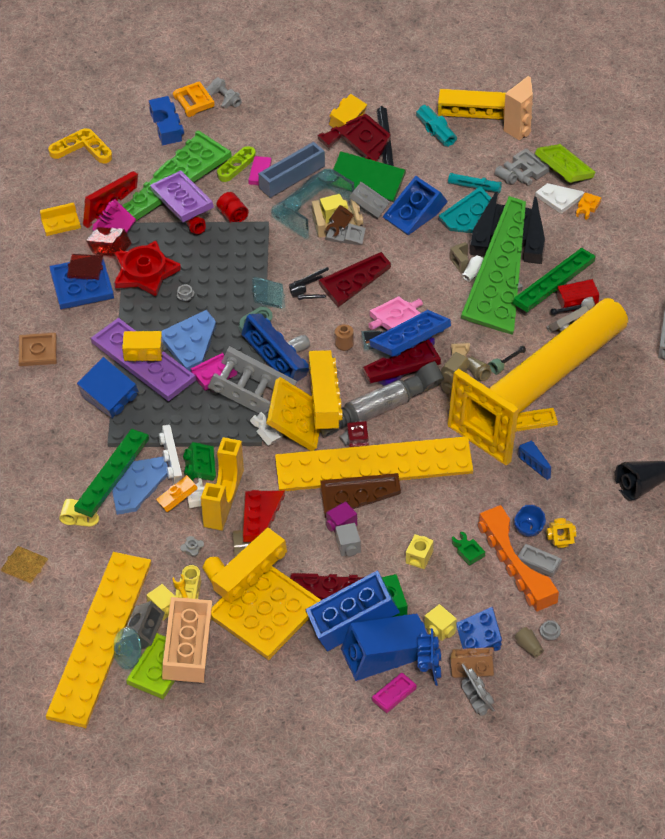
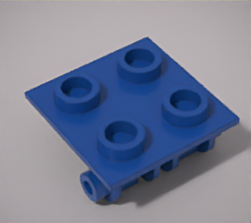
(480, 631)
(429, 654)

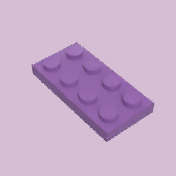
(181, 196)

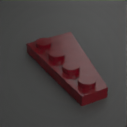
(352, 279)
(407, 362)
(323, 585)

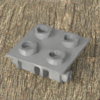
(476, 693)

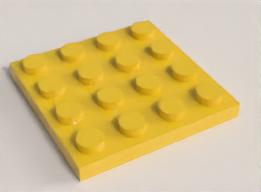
(266, 612)

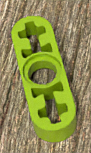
(240, 158)

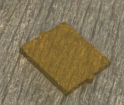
(24, 564)

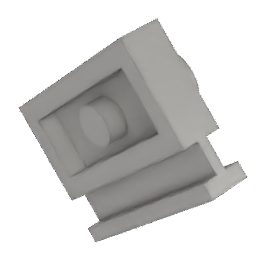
(369, 199)
(564, 322)

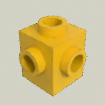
(566, 537)

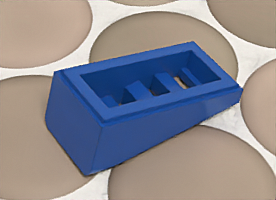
(533, 457)

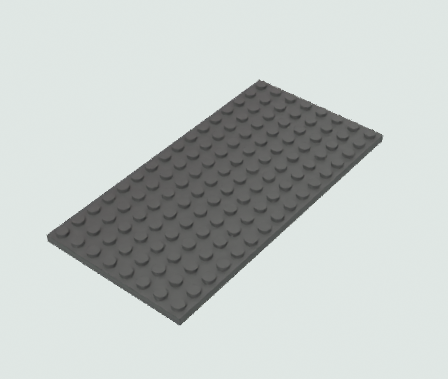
(221, 272)

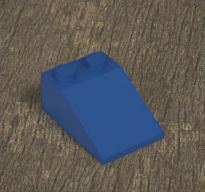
(415, 206)

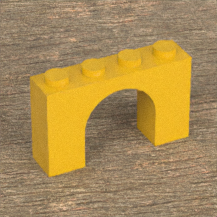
(218, 497)

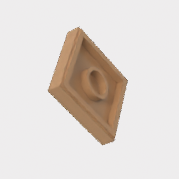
(37, 349)

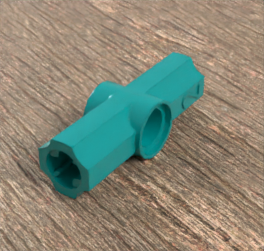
(436, 125)

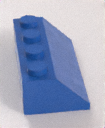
(273, 347)
(358, 602)

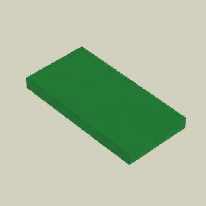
(376, 175)

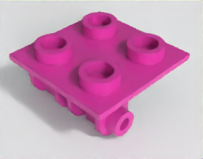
(115, 217)

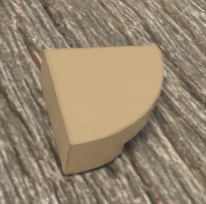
(461, 348)

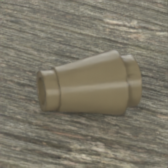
(479, 369)
(529, 642)

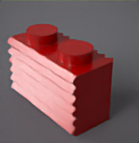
(575, 293)

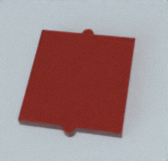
(85, 266)

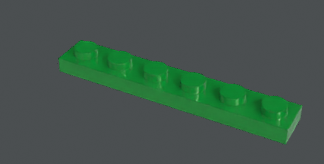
(556, 277)
(111, 473)

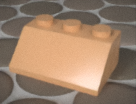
(519, 109)

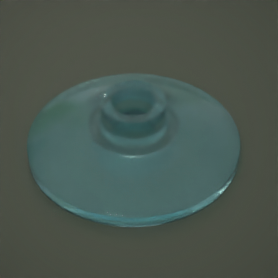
(127, 648)

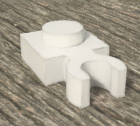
(265, 431)
(195, 498)

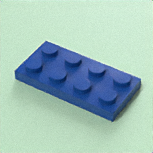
(410, 333)

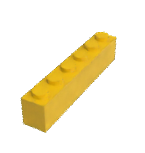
(324, 390)

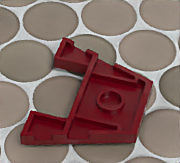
(360, 133)

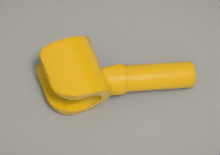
(181, 586)

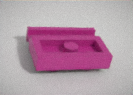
(206, 370)

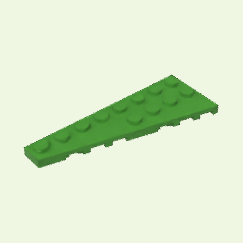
(194, 160)
(498, 277)

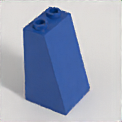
(381, 644)

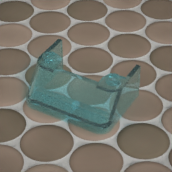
(286, 209)

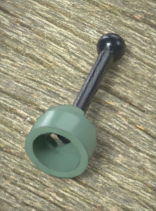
(499, 364)

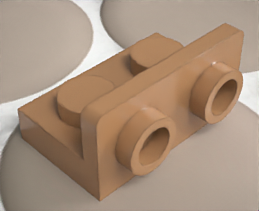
(476, 658)

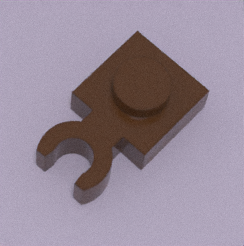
(339, 219)

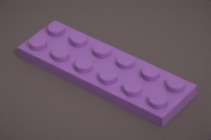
(163, 376)

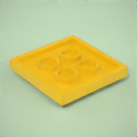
(293, 414)

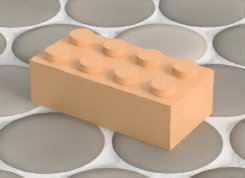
(187, 640)

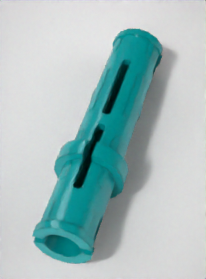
(474, 182)

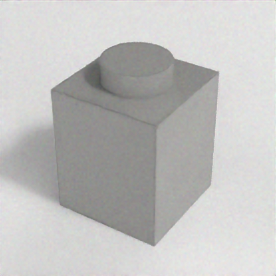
(348, 539)

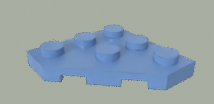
(190, 339)
(138, 484)

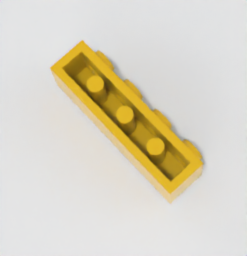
(473, 102)
(249, 565)

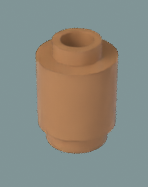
(344, 337)

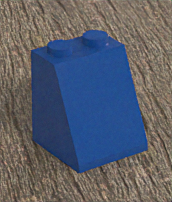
(107, 388)

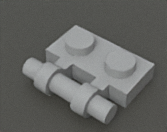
(530, 163)

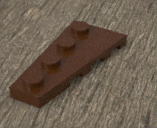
(358, 490)

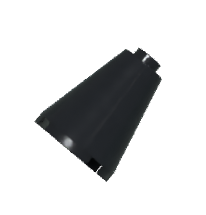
(639, 477)

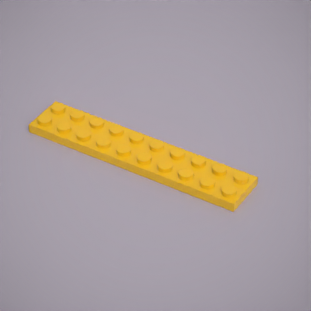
(407, 459)
(94, 647)

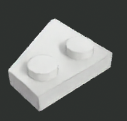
(559, 197)

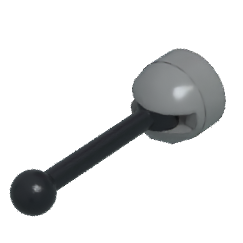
(589, 302)

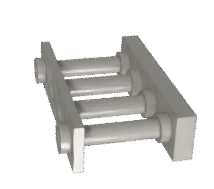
(249, 368)

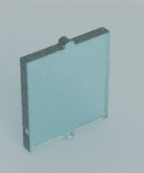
(268, 292)

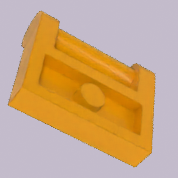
(197, 94)

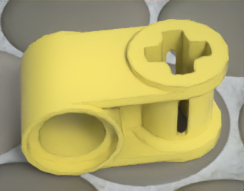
(70, 517)
(192, 585)

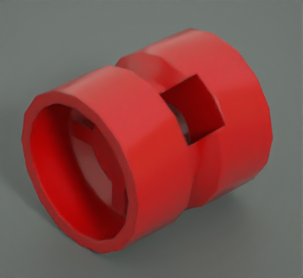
(232, 207)

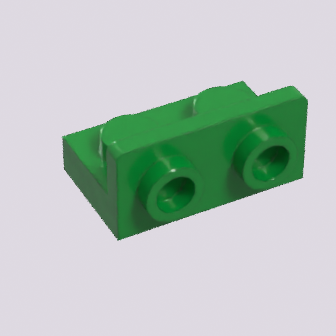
(199, 461)

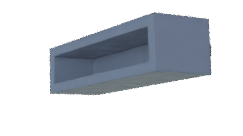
(291, 169)

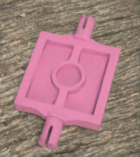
(393, 313)

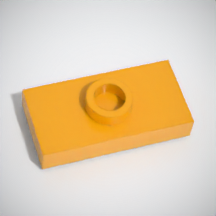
(177, 493)

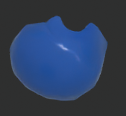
(529, 517)

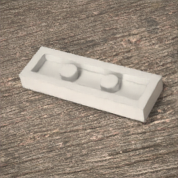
(170, 454)

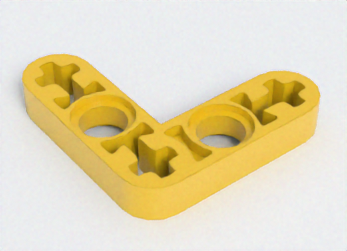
(81, 138)

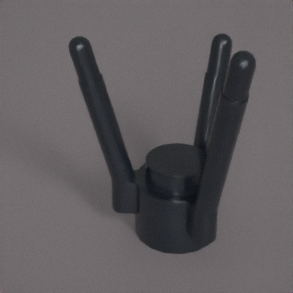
(298, 288)

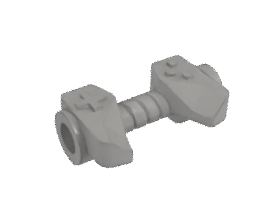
(231, 97)

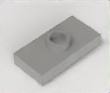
(540, 560)

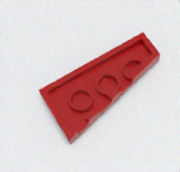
(99, 200)
(260, 511)

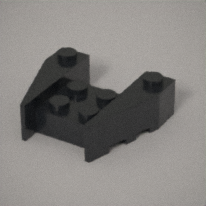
(533, 232)

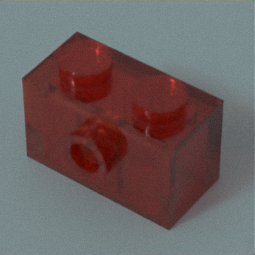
(108, 241)

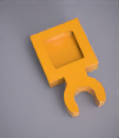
(588, 204)

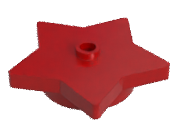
(144, 268)

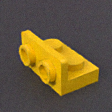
(59, 219)

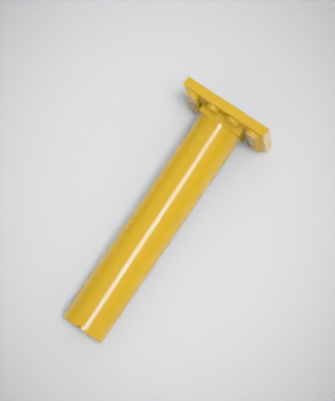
(492, 413)

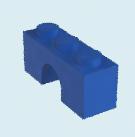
(168, 121)

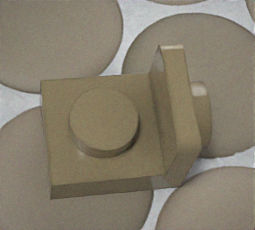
(459, 257)

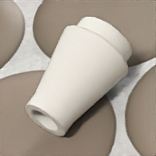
(472, 268)

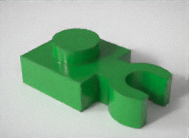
(470, 550)

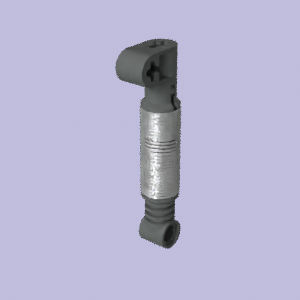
(388, 397)

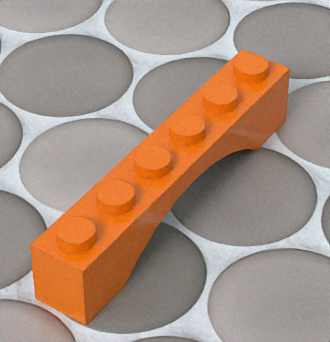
(538, 588)

